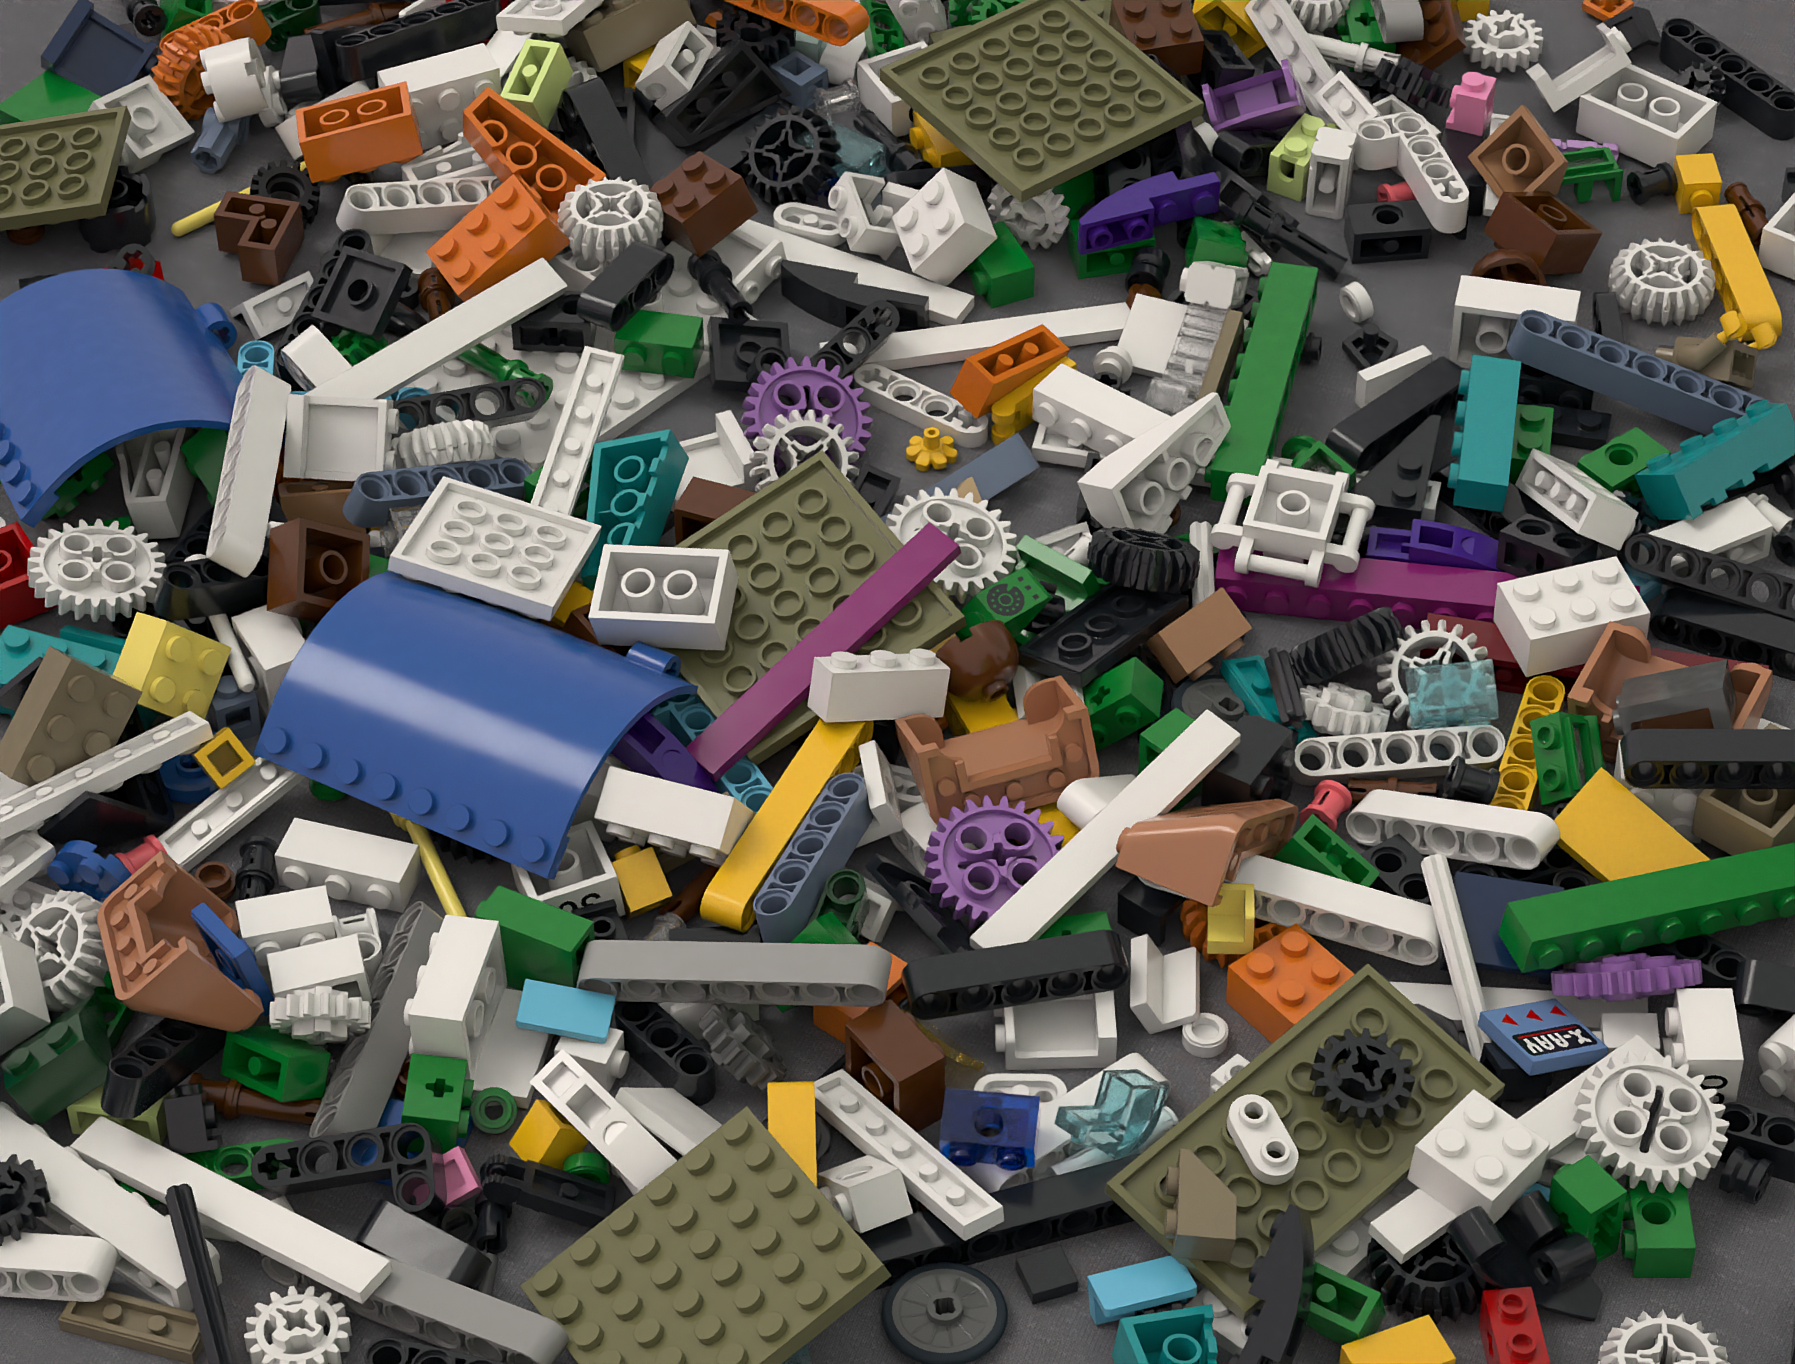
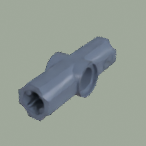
(218, 141)

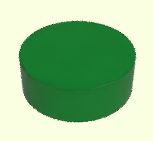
(588, 1165)

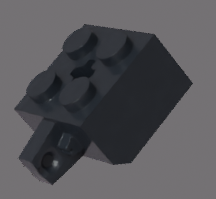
(1255, 767)

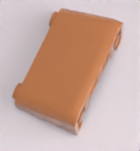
(1626, 654)
(1017, 759)
(1204, 845)
(160, 956)

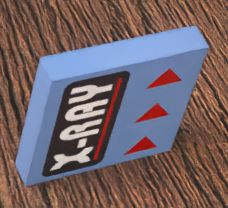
(1542, 1036)

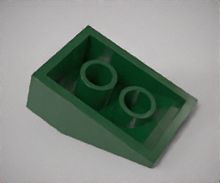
(59, 1061)

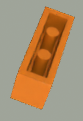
(1005, 367)

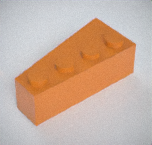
(520, 146)

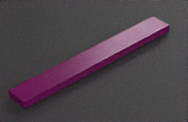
(842, 630)

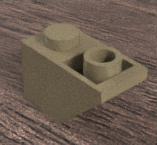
(1202, 1211)

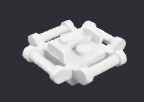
(1291, 521)

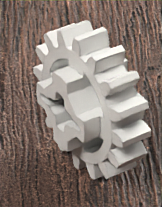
(1503, 40)
(1028, 218)
(1343, 710)
(320, 1015)
(298, 1329)

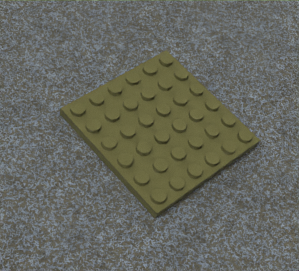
(1041, 94)
(797, 558)
(710, 1262)

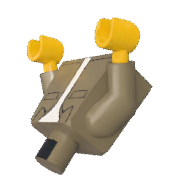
(1717, 356)

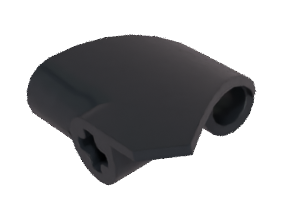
(1531, 1251)

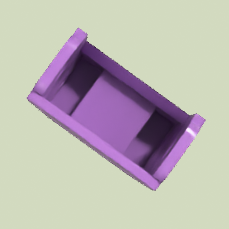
(1258, 102)

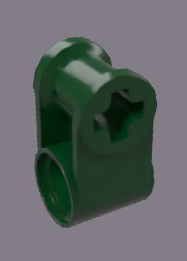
(288, 19)
(850, 912)

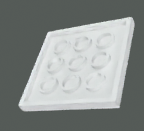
(495, 548)

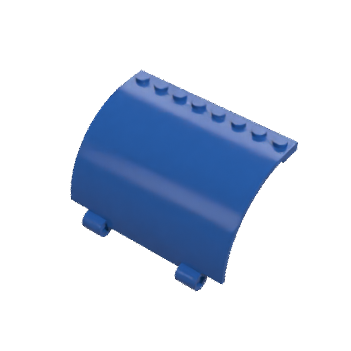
(98, 364)
(460, 714)

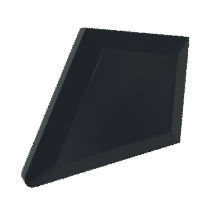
(1369, 346)

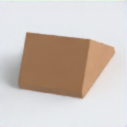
(1520, 157)

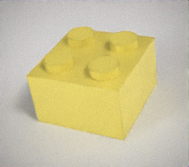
(171, 666)

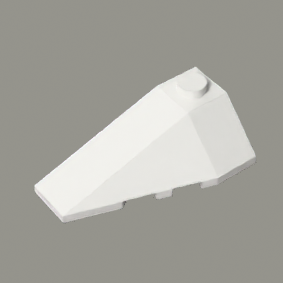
(1153, 472)

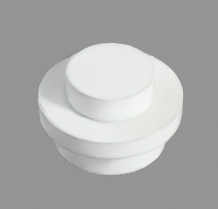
(1115, 361)

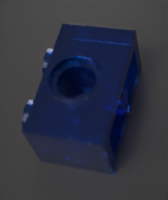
(971, 1111)

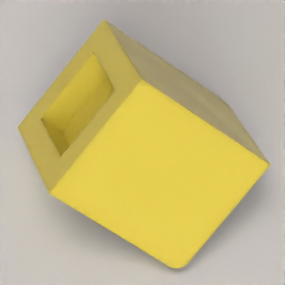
(1232, 922)

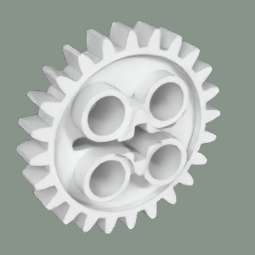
(984, 541)
(95, 570)
(1608, 1108)

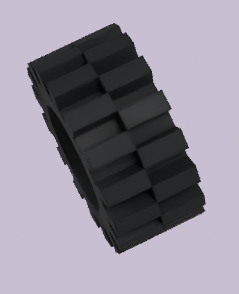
(289, 180)

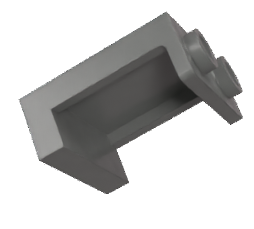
(1675, 693)

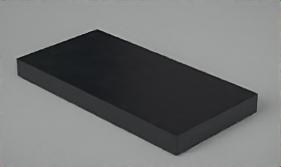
(1100, 632)

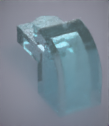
(1122, 1114)

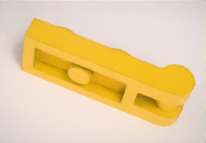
(1016, 408)

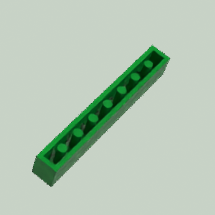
(1264, 373)
(1650, 908)

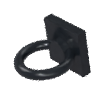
(365, 296)

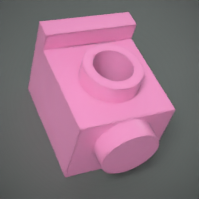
(1472, 104)

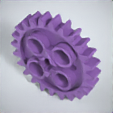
(765, 405)
(994, 863)
(1626, 977)

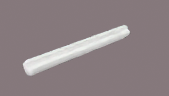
(1456, 949)

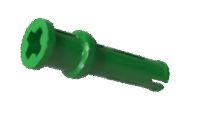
(503, 369)

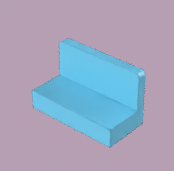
(565, 1011)
(1138, 1287)

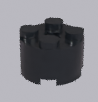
(128, 216)

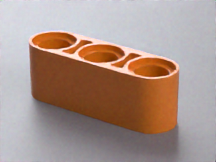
(237, 20)

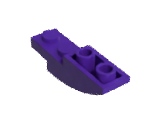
(1135, 210)
(1434, 545)
(657, 753)

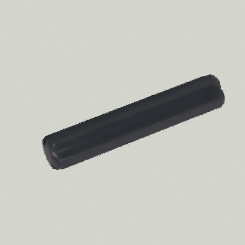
(1285, 688)

